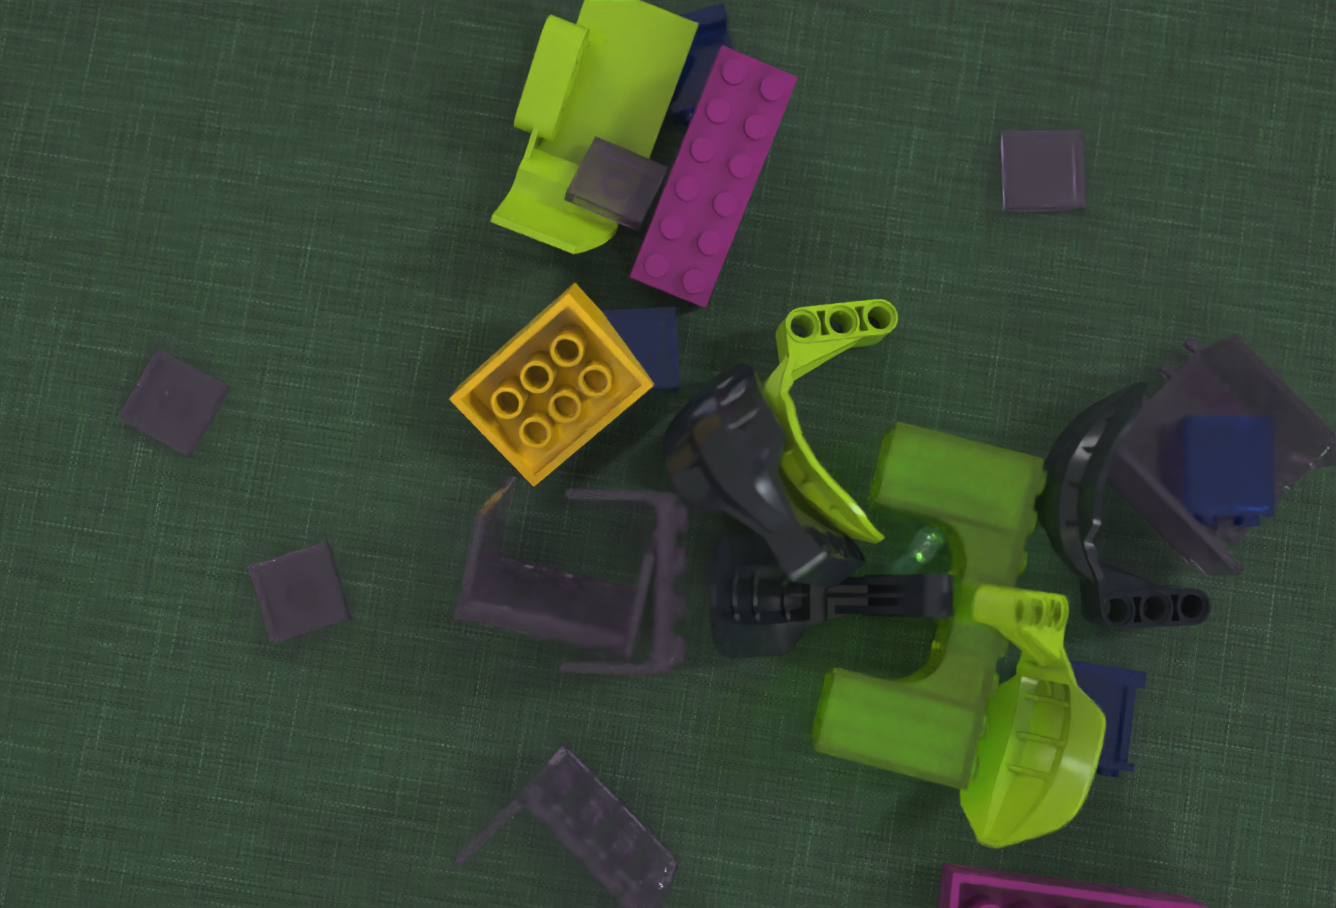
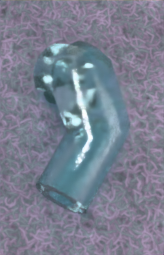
(921, 550)

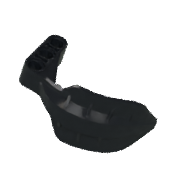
(727, 458)
(1072, 515)
(765, 612)

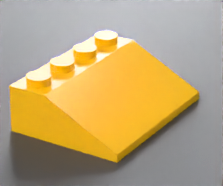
(552, 386)

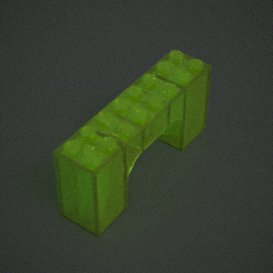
(935, 716)

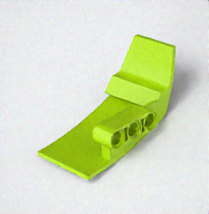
(589, 80)

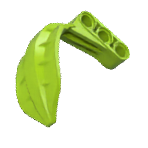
(804, 478)
(1040, 728)

